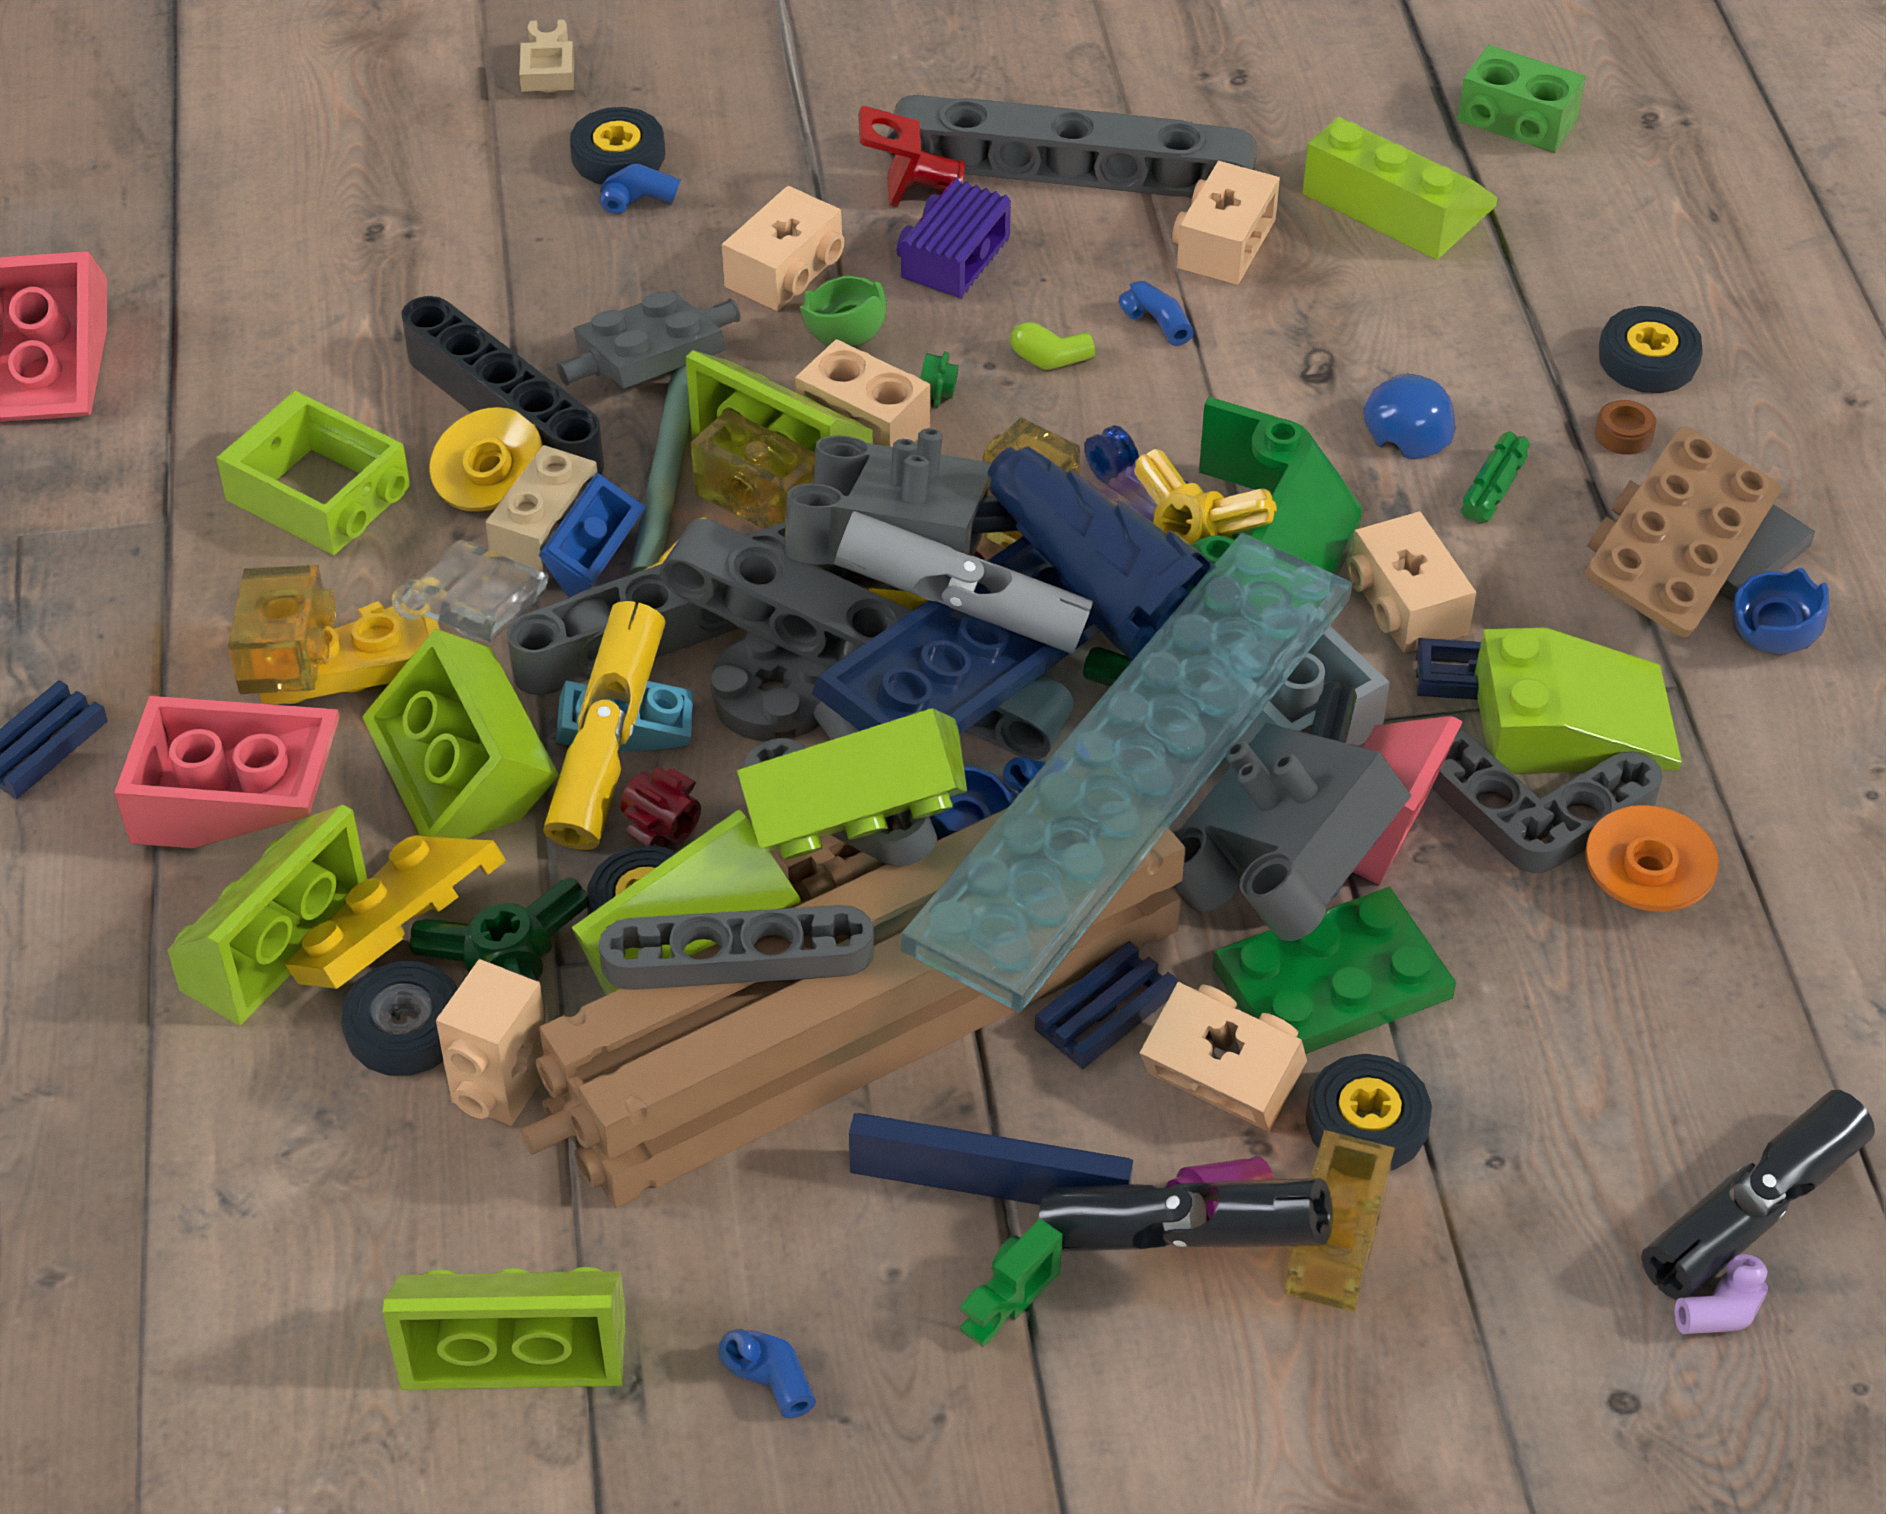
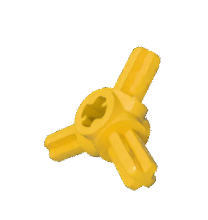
(1194, 513)

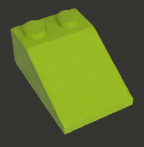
(1569, 703)

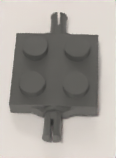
(647, 339)

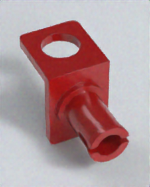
(909, 162)

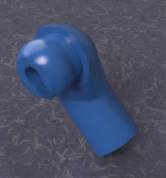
(1164, 308)

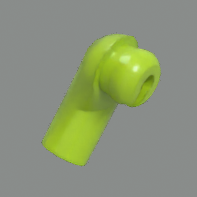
(1049, 350)

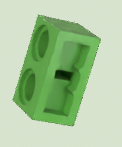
(1521, 98)

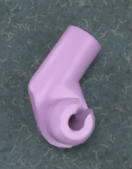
(1732, 1302)

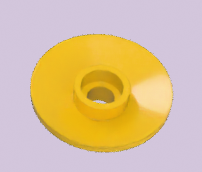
(476, 445)

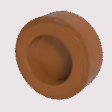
(1625, 427)

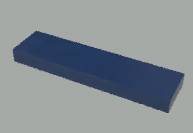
(974, 1160)

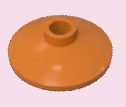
(1652, 858)

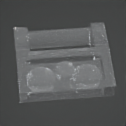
(484, 601)

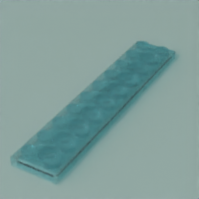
(1125, 773)

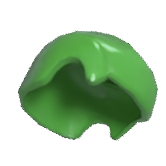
(845, 310)

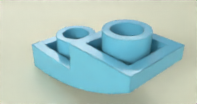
(661, 723)

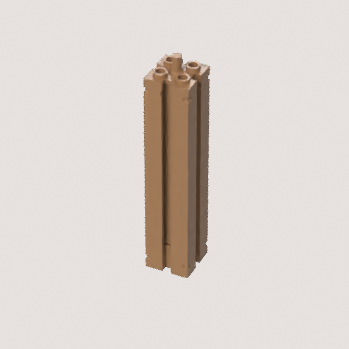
(699, 1070)

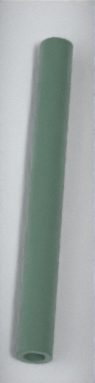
(663, 475)

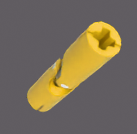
(592, 760)

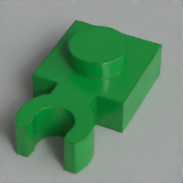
(1020, 1274)

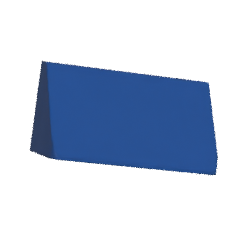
(590, 535)

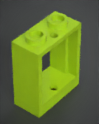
(297, 426)

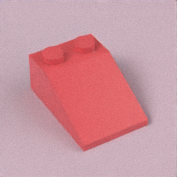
(50, 335)
(220, 769)

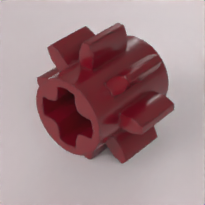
(660, 807)

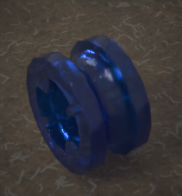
(1110, 453)

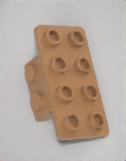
(1680, 531)

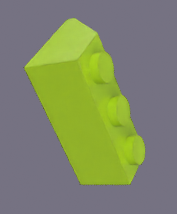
(1392, 188)
(724, 385)
(458, 740)
(855, 783)
(709, 875)
(242, 941)
(507, 1329)

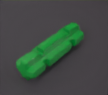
(1495, 477)

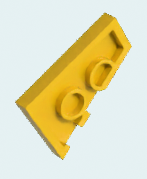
(363, 653)
(369, 924)

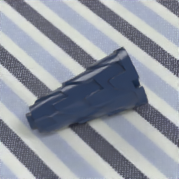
(1098, 546)

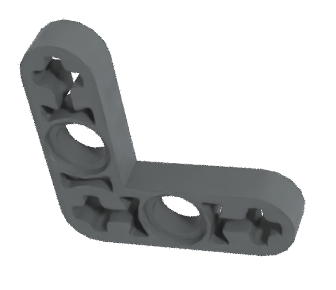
(1532, 816)

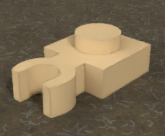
(547, 60)

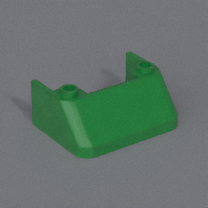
(1263, 451)

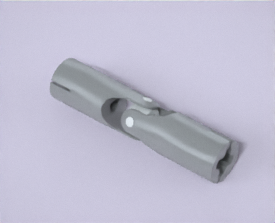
(921, 566)

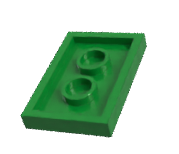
(1344, 977)

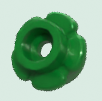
(940, 375)

